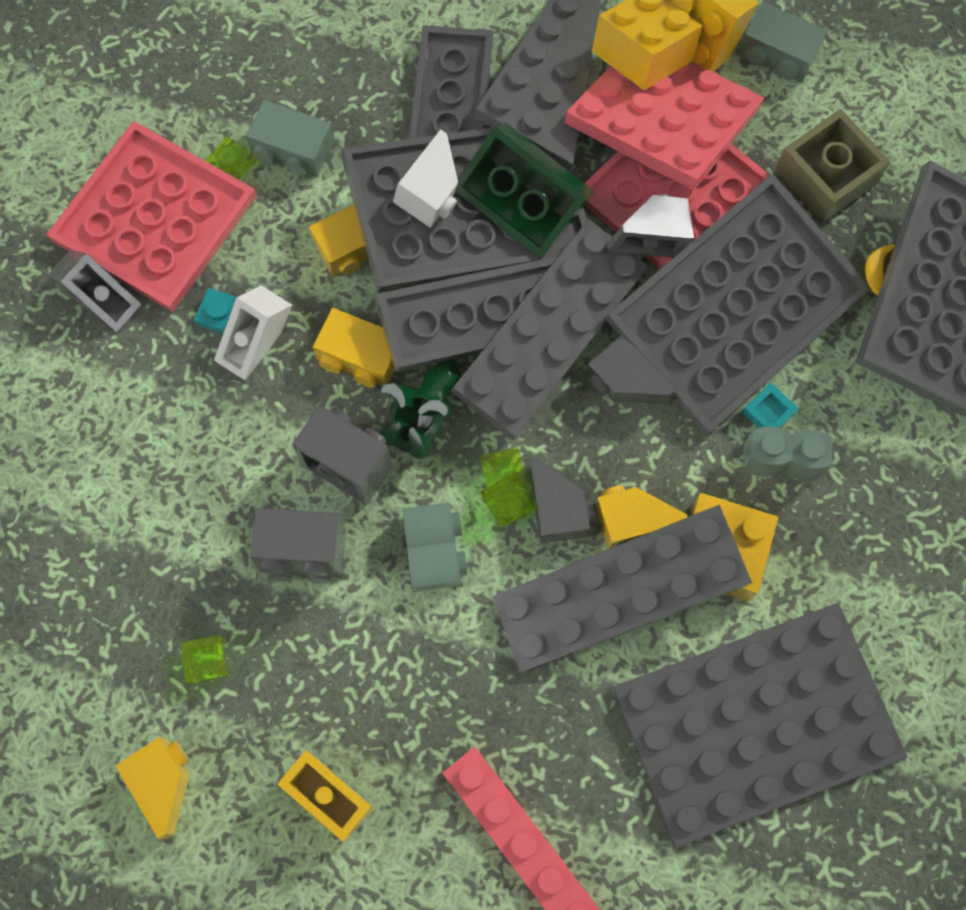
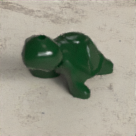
(420, 413)

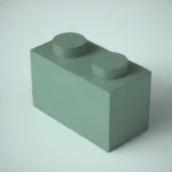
(782, 42)
(290, 139)

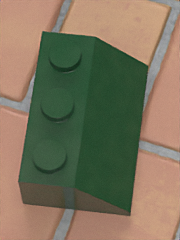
(522, 189)

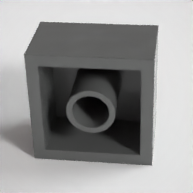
(343, 453)
(298, 544)

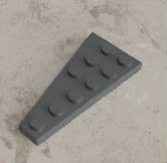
(546, 78)

